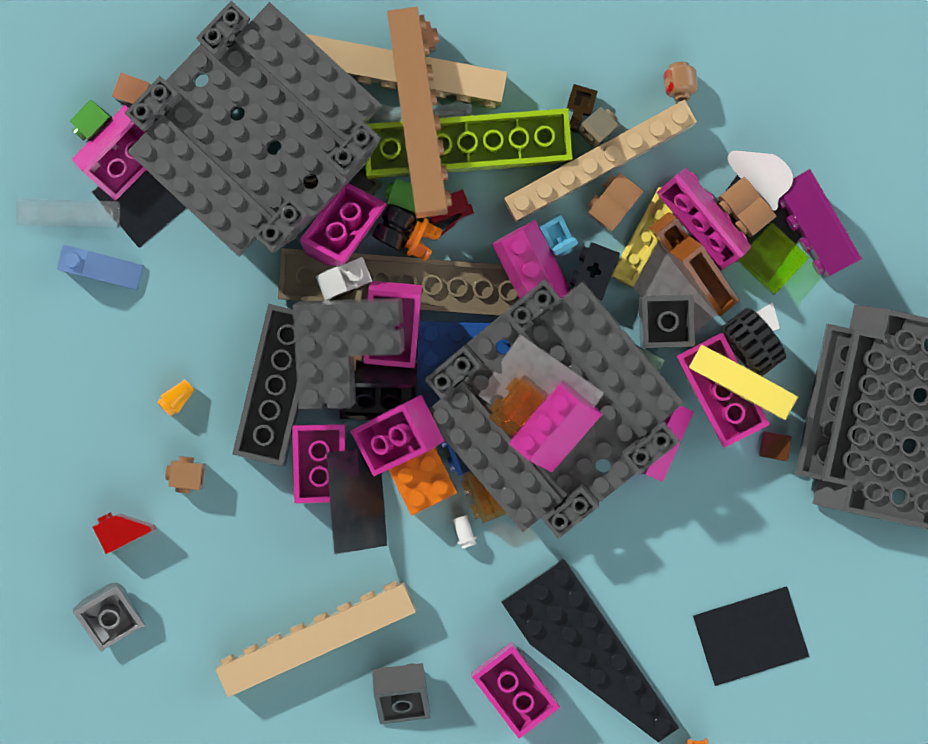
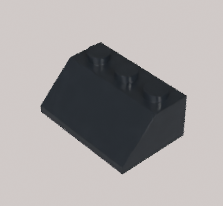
(380, 390)

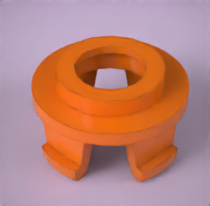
(413, 243)

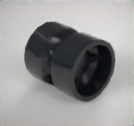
(394, 227)

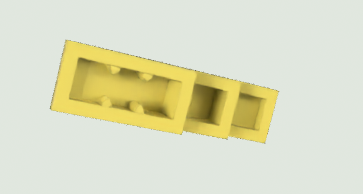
(743, 382)

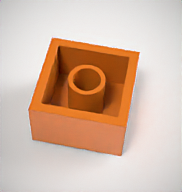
(423, 481)

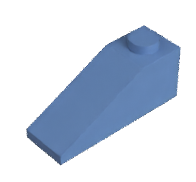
(100, 267)

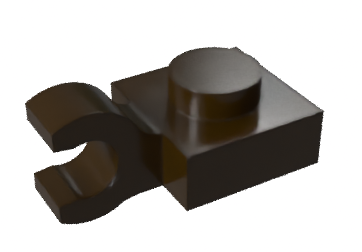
(580, 103)

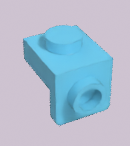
(557, 235)

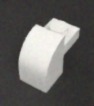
(343, 279)

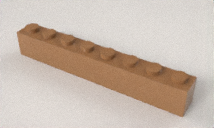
(417, 112)

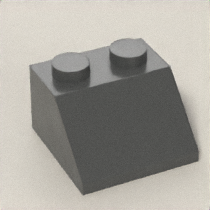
(400, 693)

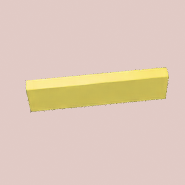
(640, 244)

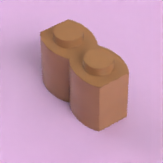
(614, 202)
(746, 207)

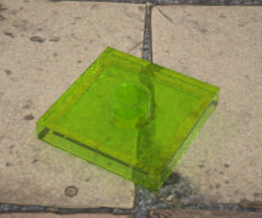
(773, 259)

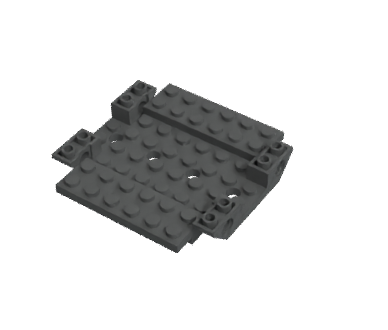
(288, 97)
(598, 349)
(863, 415)

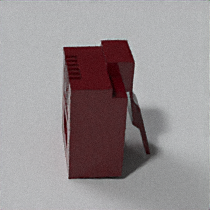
(459, 207)

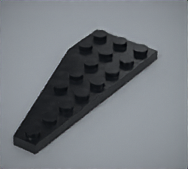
(574, 635)

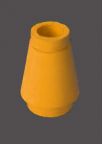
(175, 398)

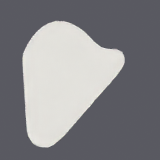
(765, 172)

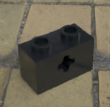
(604, 259)

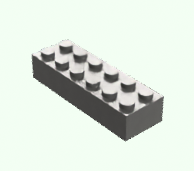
(272, 393)

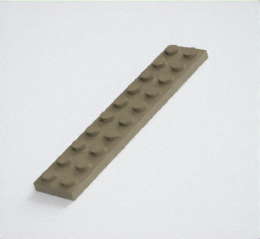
(445, 283)

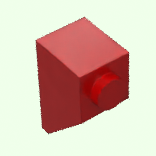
(120, 530)

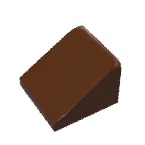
(775, 446)

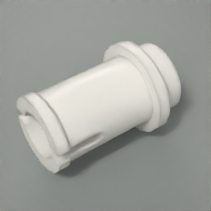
(464, 531)

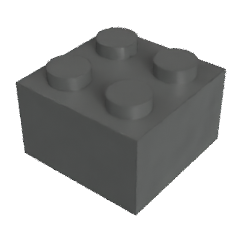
(666, 321)

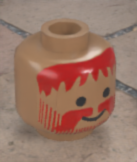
(680, 81)

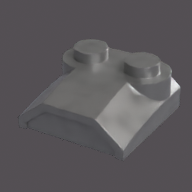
(108, 615)

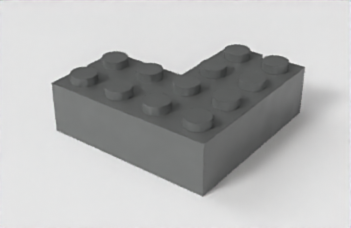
(329, 337)

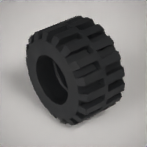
(754, 342)

